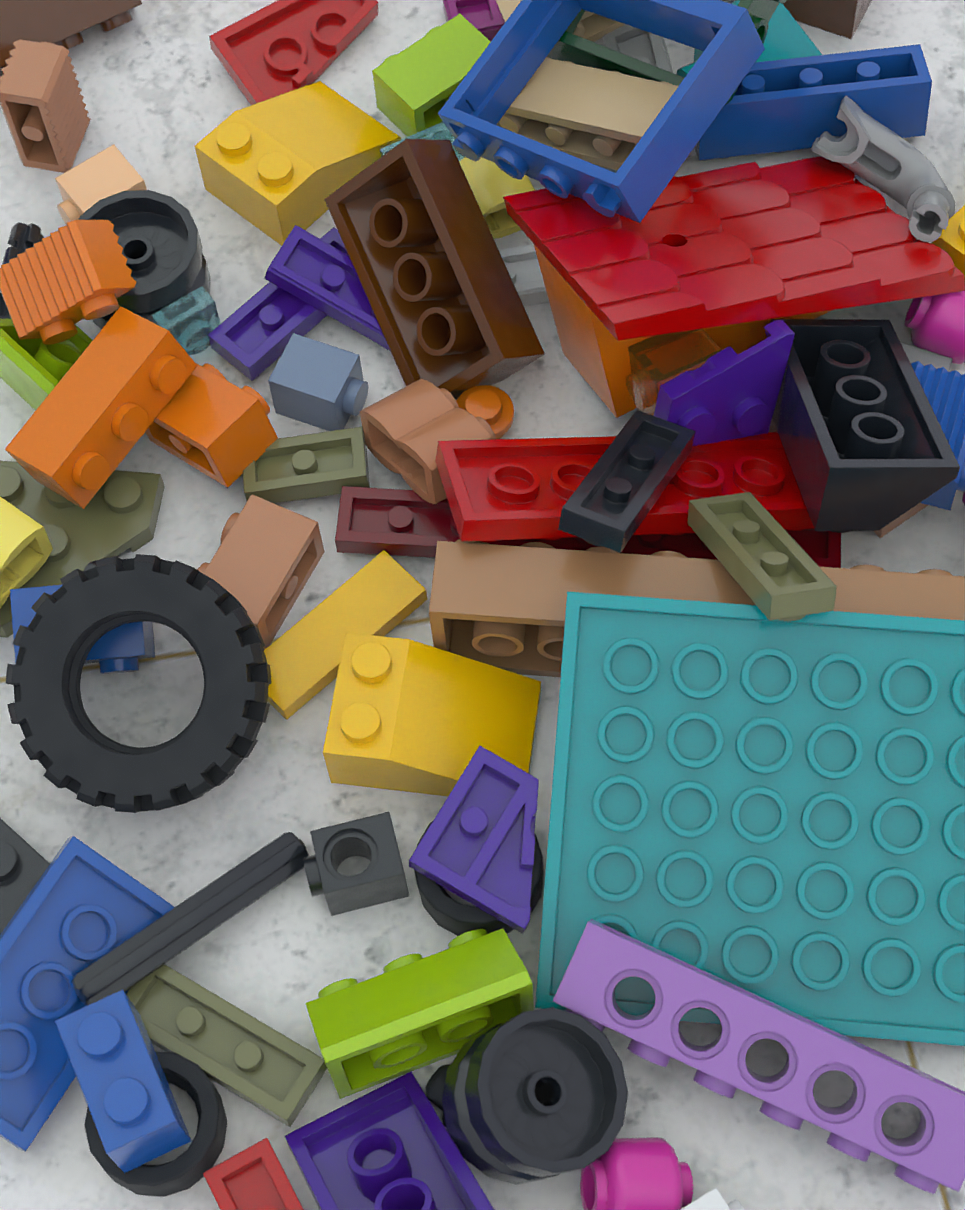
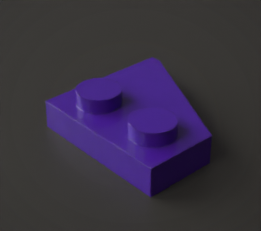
(485, 839)

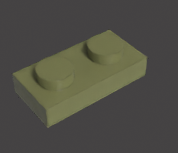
(309, 466)

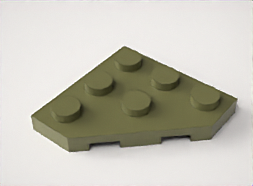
(115, 519)

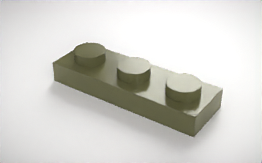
(762, 557)
(227, 1043)

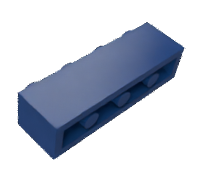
(797, 99)

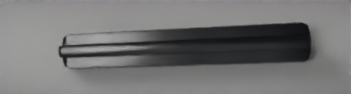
(191, 920)

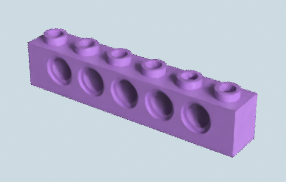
(924, 1159)

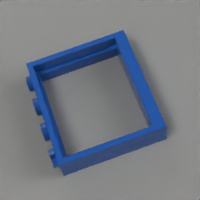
(526, 39)

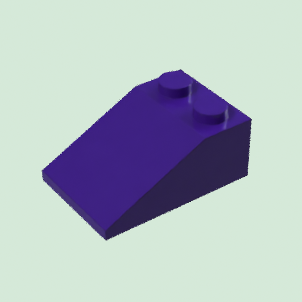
(385, 1155)

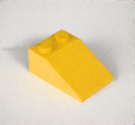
(288, 156)
(419, 713)

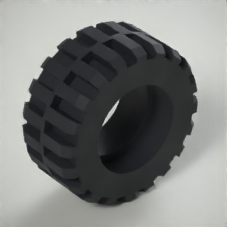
(52, 664)

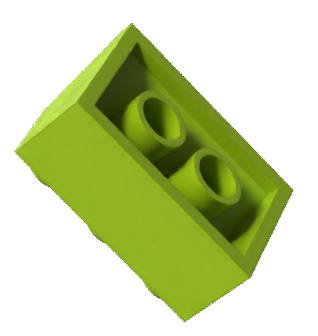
(418, 1009)

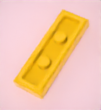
(311, 650)

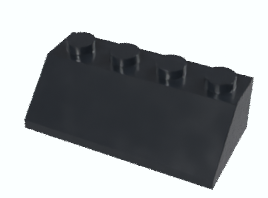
(858, 425)

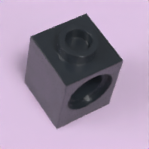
(365, 837)

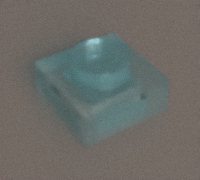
(190, 320)

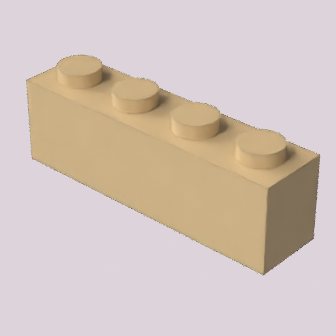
(586, 110)

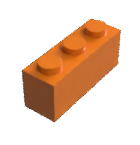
(102, 406)

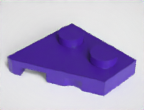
(730, 391)

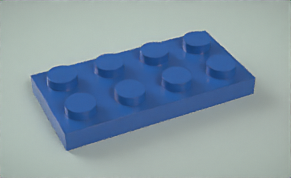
(64, 925)

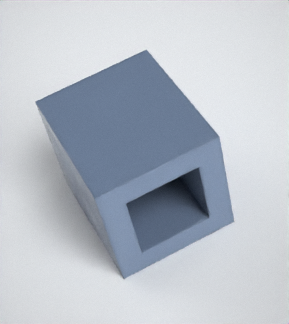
(318, 384)

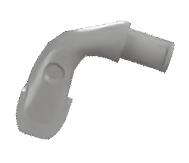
(892, 167)

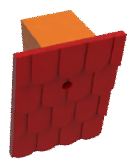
(721, 257)

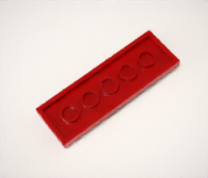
(521, 484)

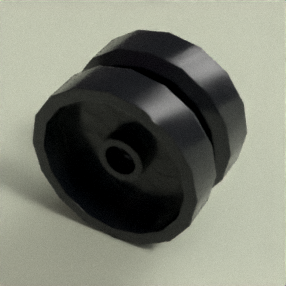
(159, 247)
(535, 1096)

